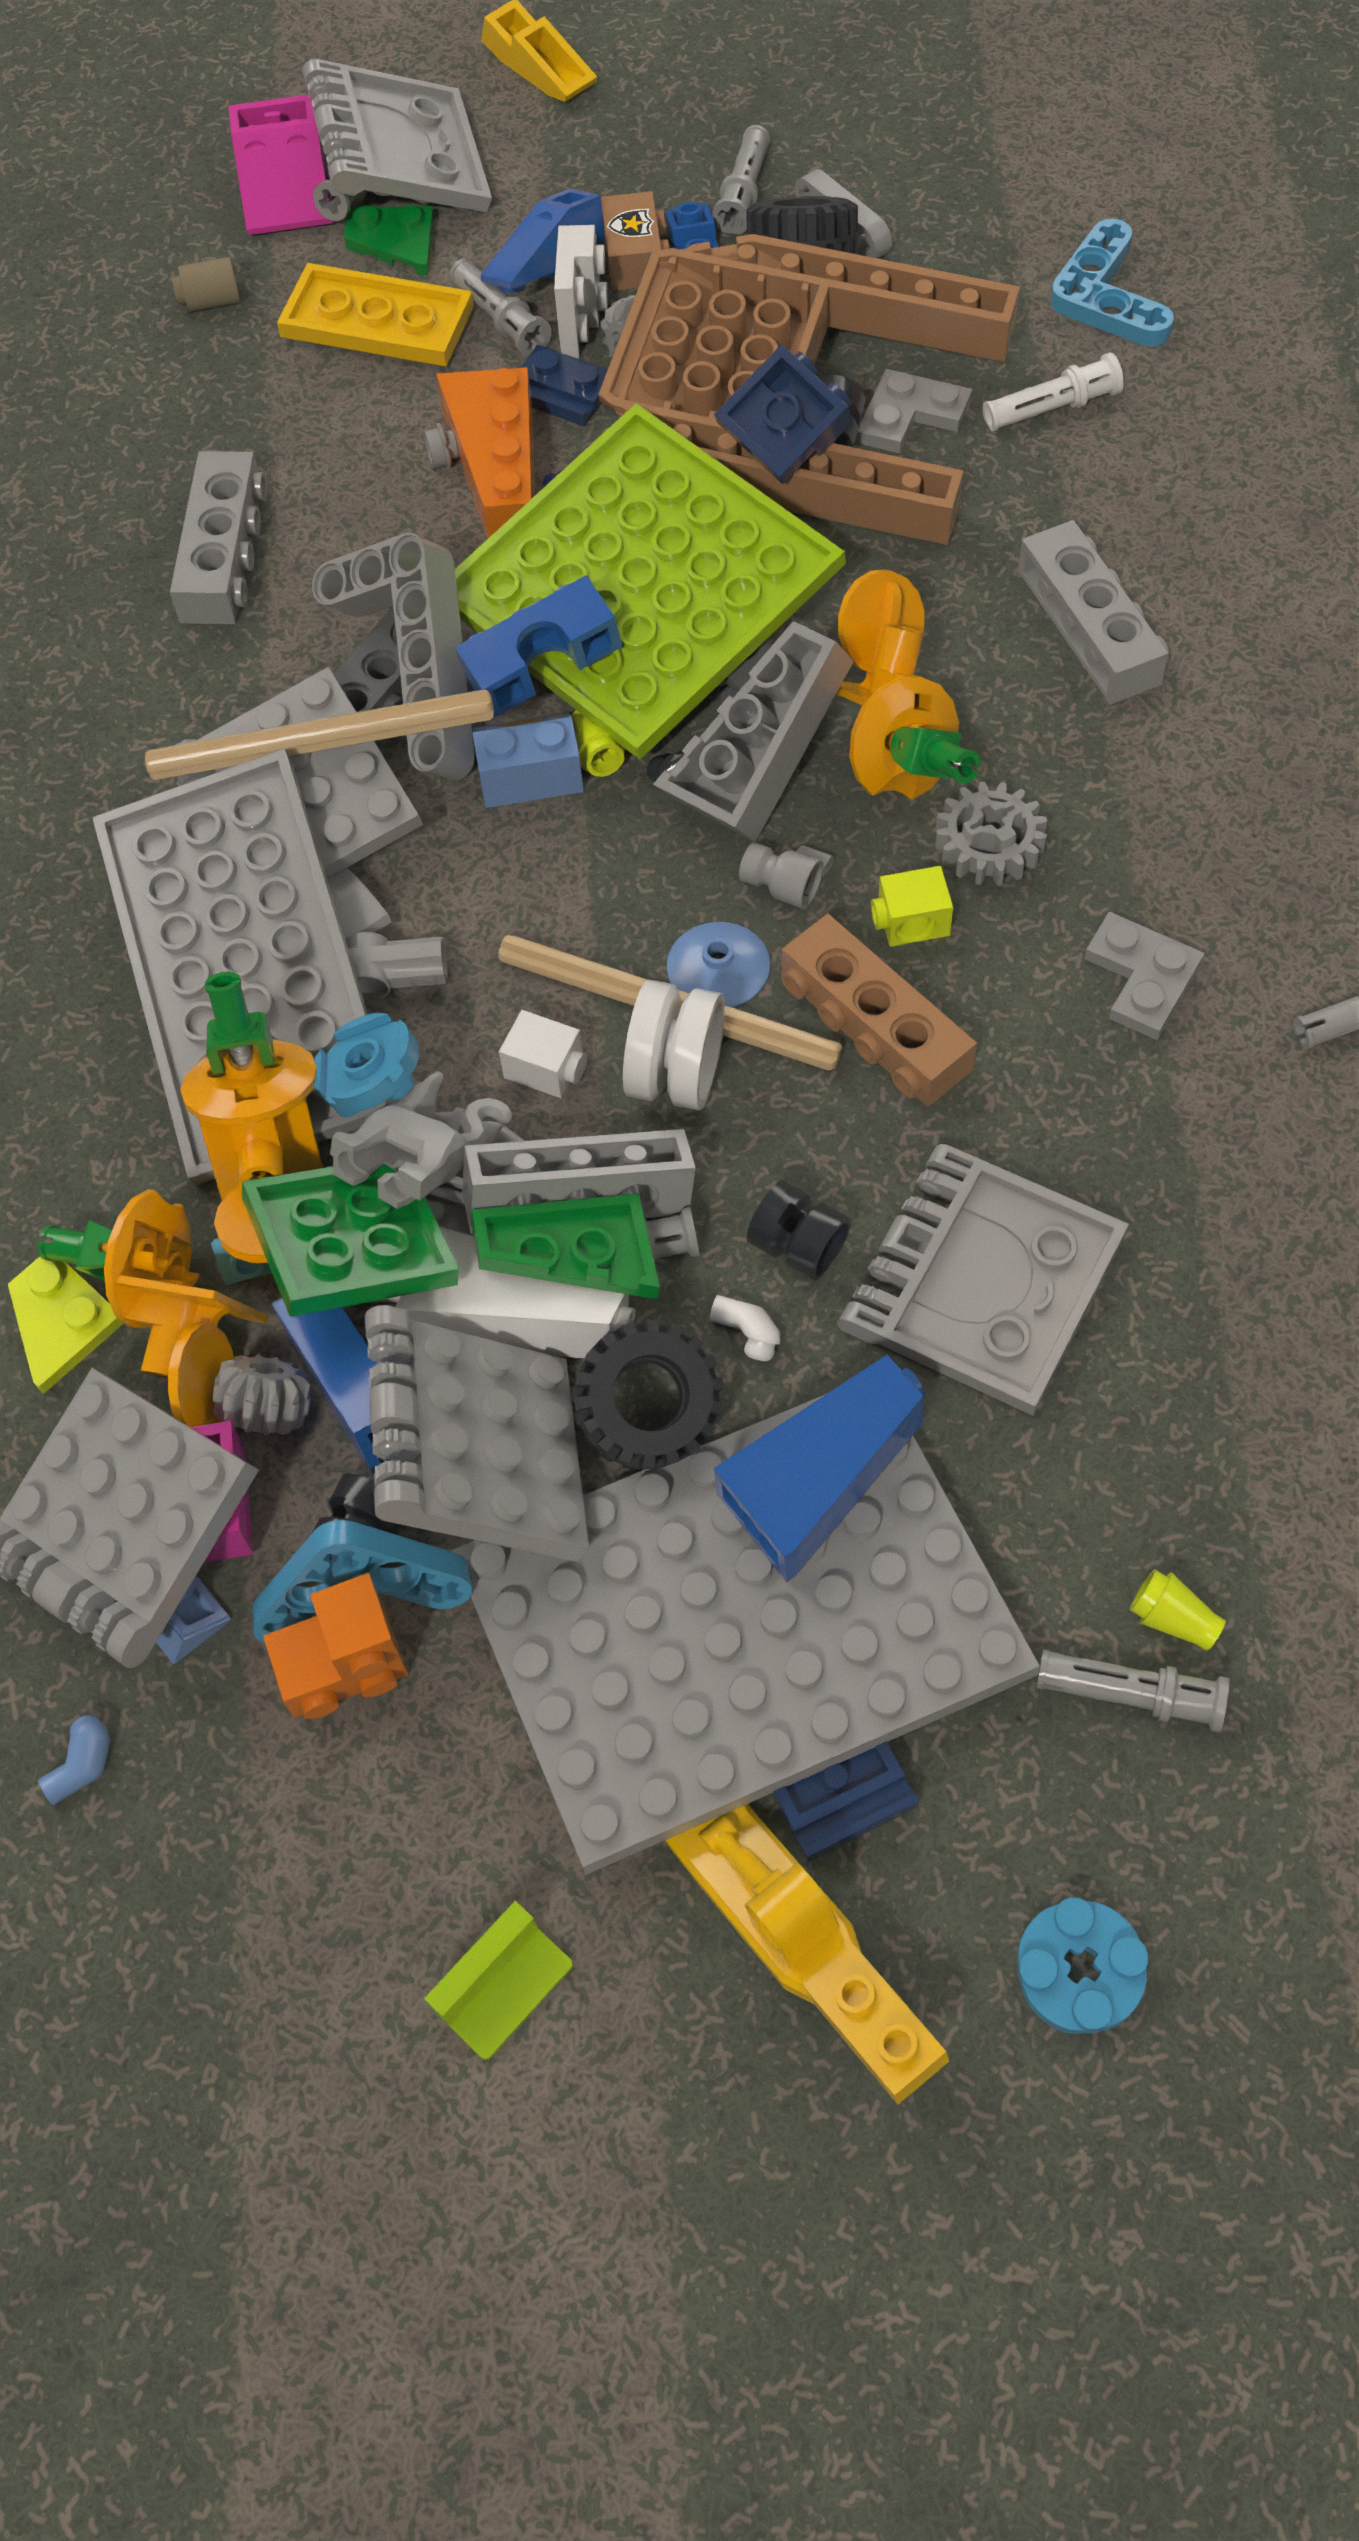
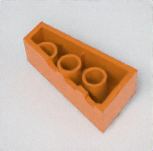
(493, 438)

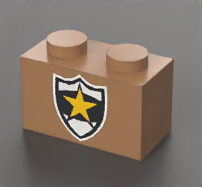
(631, 235)

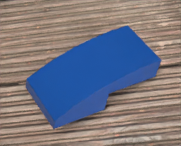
(690, 225)

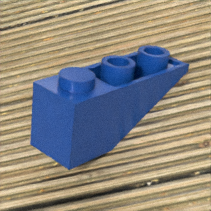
(533, 245)

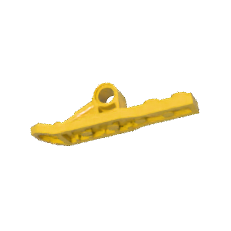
(807, 1945)

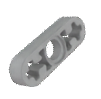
(873, 232)

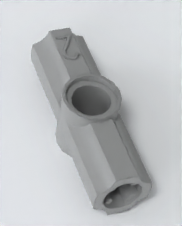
(397, 963)

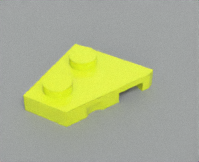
(58, 1319)

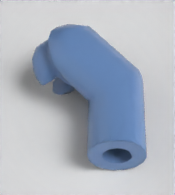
(84, 1760)

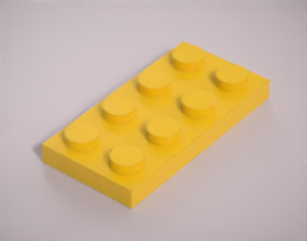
(376, 314)

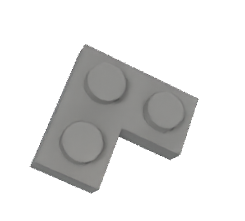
(910, 399)
(1156, 970)

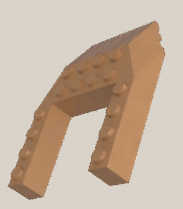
(721, 311)

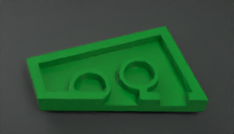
(570, 1242)

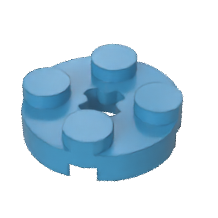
(353, 1084)
(1089, 2004)

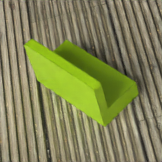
(499, 1982)

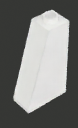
(518, 1309)

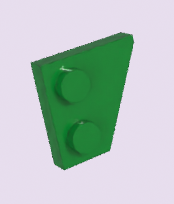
(392, 234)

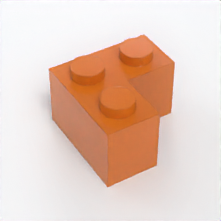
(338, 1651)

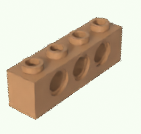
(869, 985)

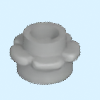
(440, 446)

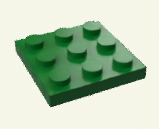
(343, 1243)

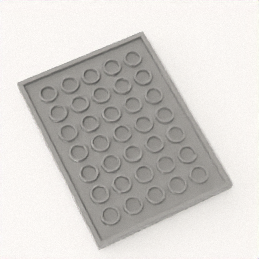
(696, 1679)

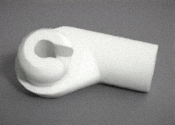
(752, 1321)

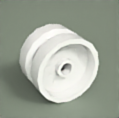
(673, 1044)

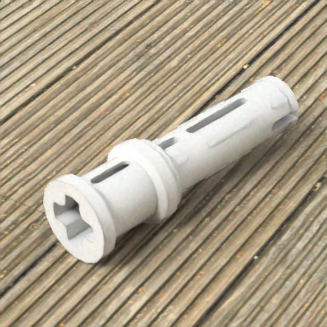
(1075, 388)

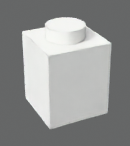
(542, 1054)

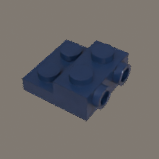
(785, 413)

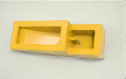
(536, 51)

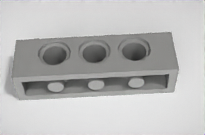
(217, 538)
(1093, 611)
(580, 1168)

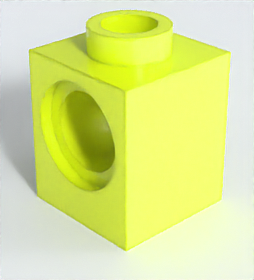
(913, 906)

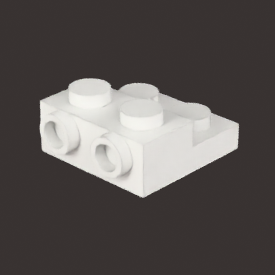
(577, 285)

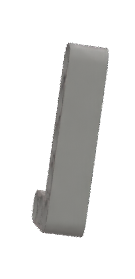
(422, 588)

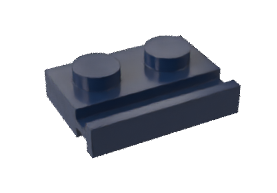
(564, 385)
(845, 1801)

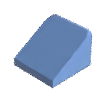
(192, 1622)

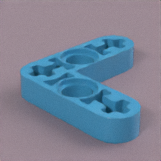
(1097, 294)
(429, 1577)

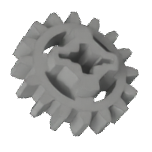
(990, 833)

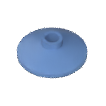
(736, 975)

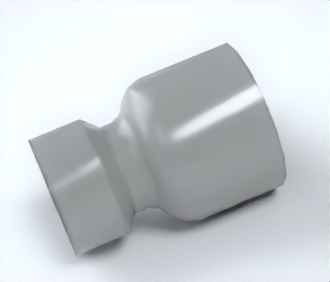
(787, 874)

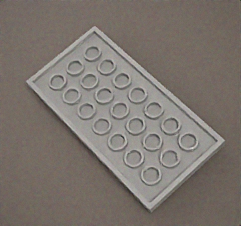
(237, 885)

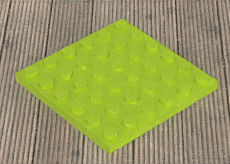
(676, 551)

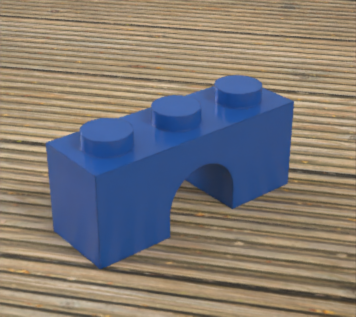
(567, 621)

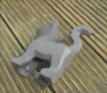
(412, 1143)

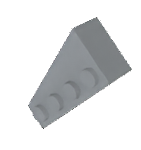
(761, 733)

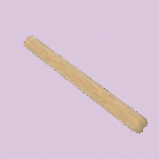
(321, 734)
(625, 988)

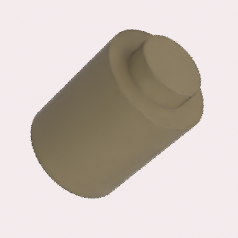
(206, 284)

